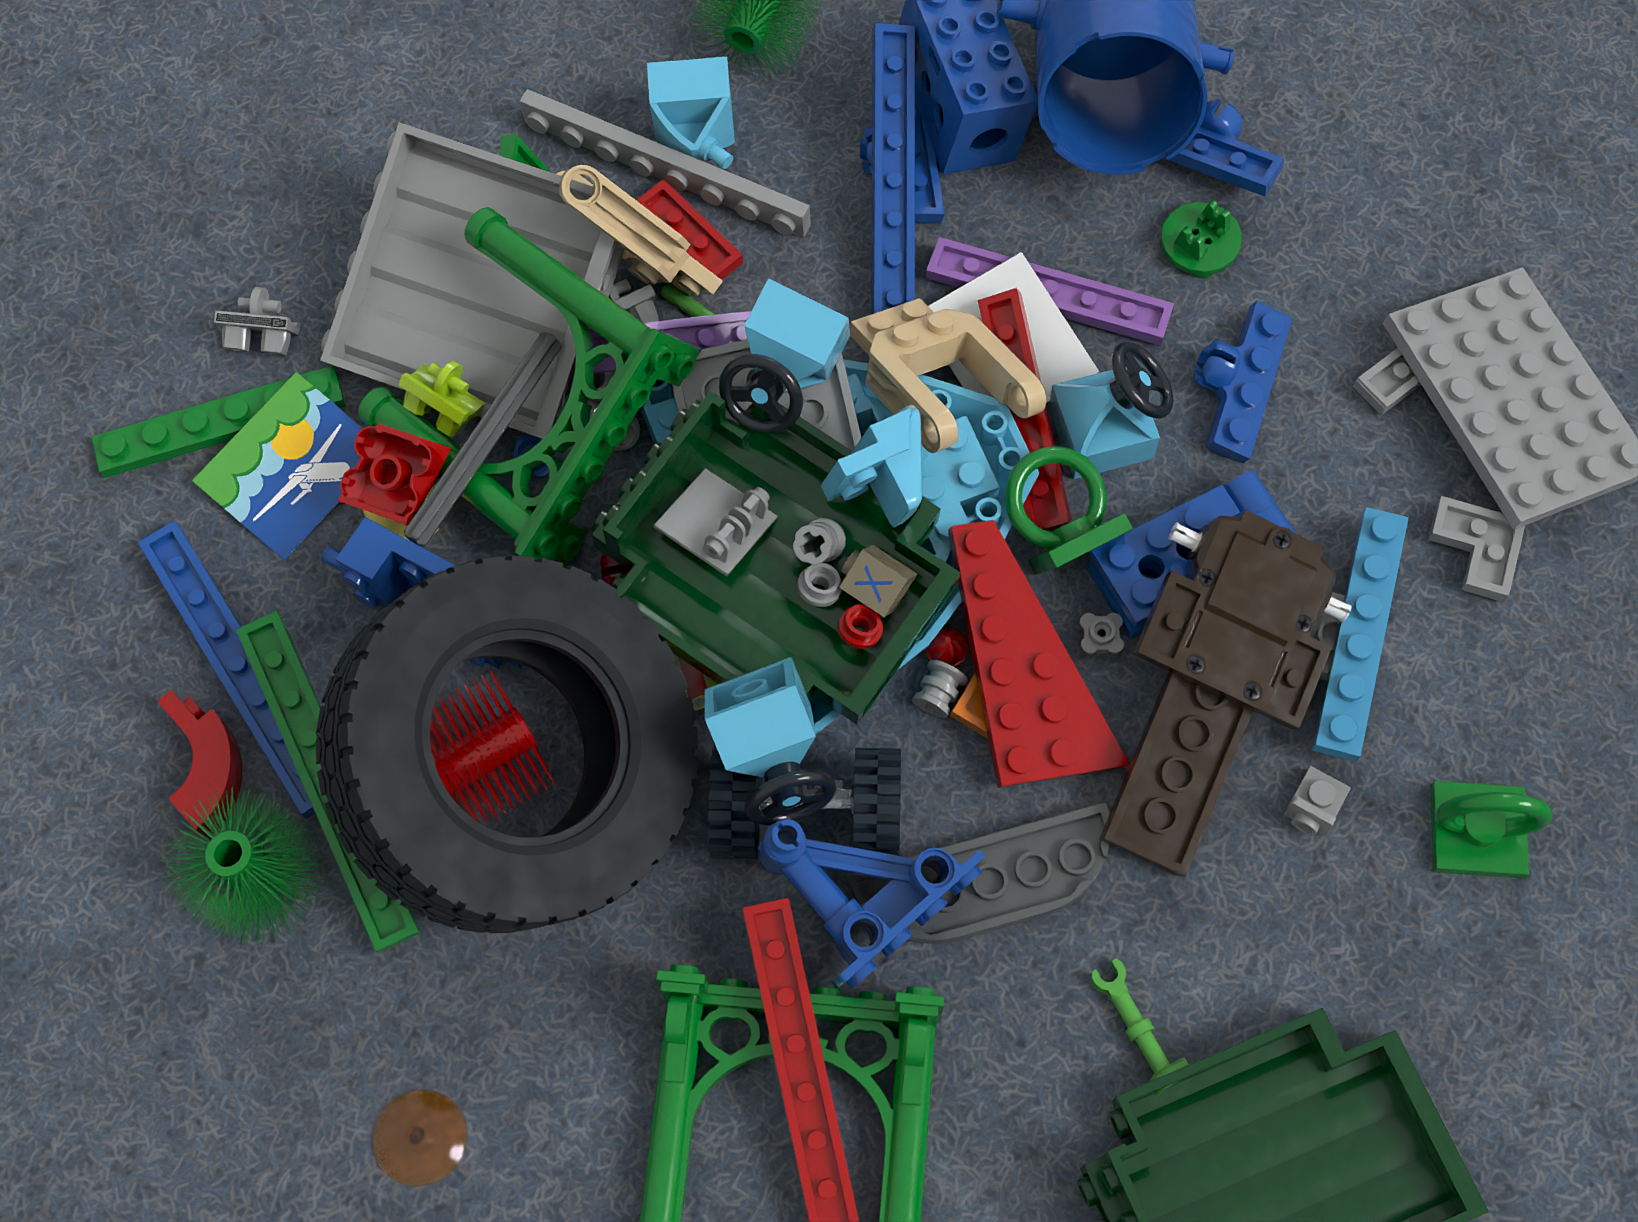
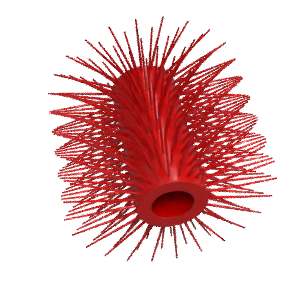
(483, 751)

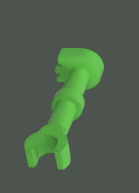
(1138, 1027)

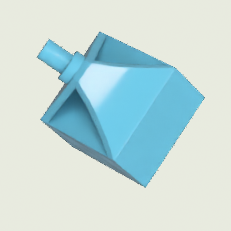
(693, 107)

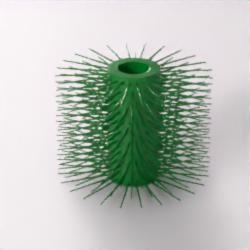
(751, 25)
(245, 867)

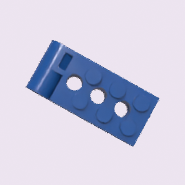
(1147, 550)

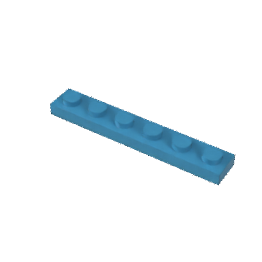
(1361, 635)

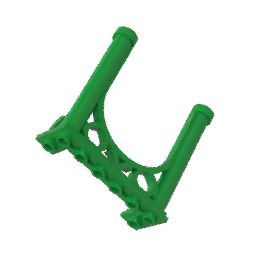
(640, 357)
(678, 1100)

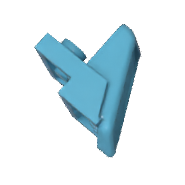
(888, 461)

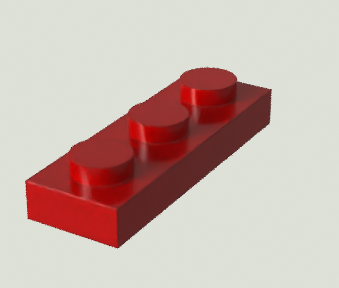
(706, 242)

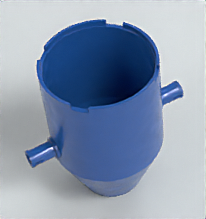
(1118, 78)

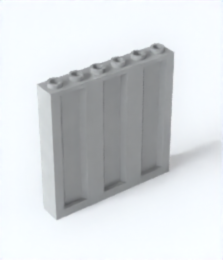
(432, 297)

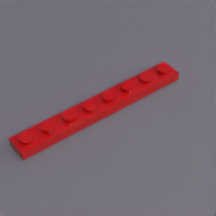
(800, 1063)

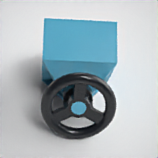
(791, 348)
(1110, 411)
(764, 731)

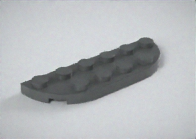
(1023, 876)

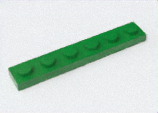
(195, 426)

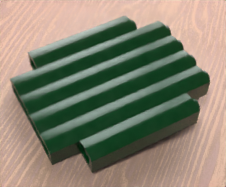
(756, 612)
(1284, 1136)

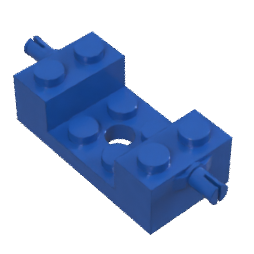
(383, 565)

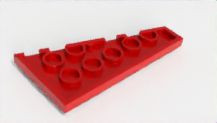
(1029, 690)

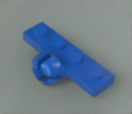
(1222, 156)
(928, 194)
(1243, 379)

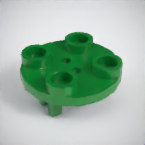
(1189, 250)

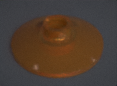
(435, 1154)

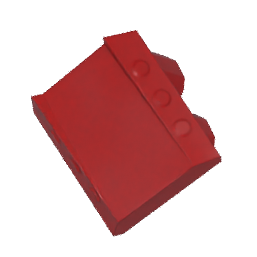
(391, 472)

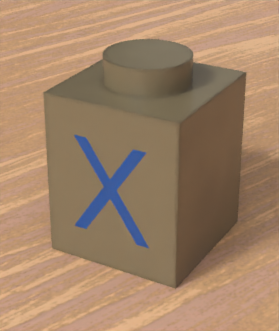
(876, 579)

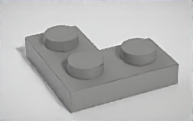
(1489, 540)

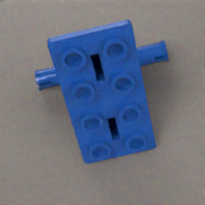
(886, 913)

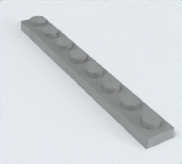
(676, 168)

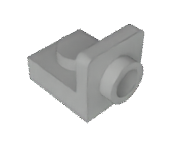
(1316, 802)

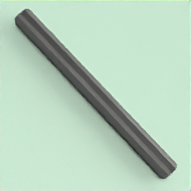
(482, 439)

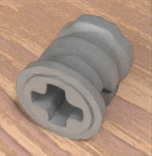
(828, 551)
(939, 688)

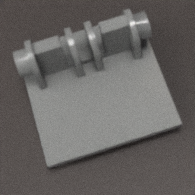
(717, 521)

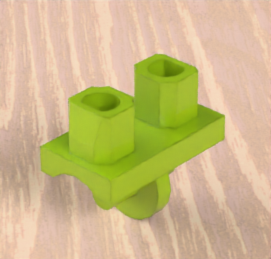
(443, 391)

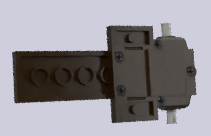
(1231, 647)

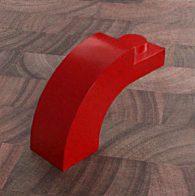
(214, 764)

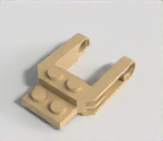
(651, 246)
(916, 341)

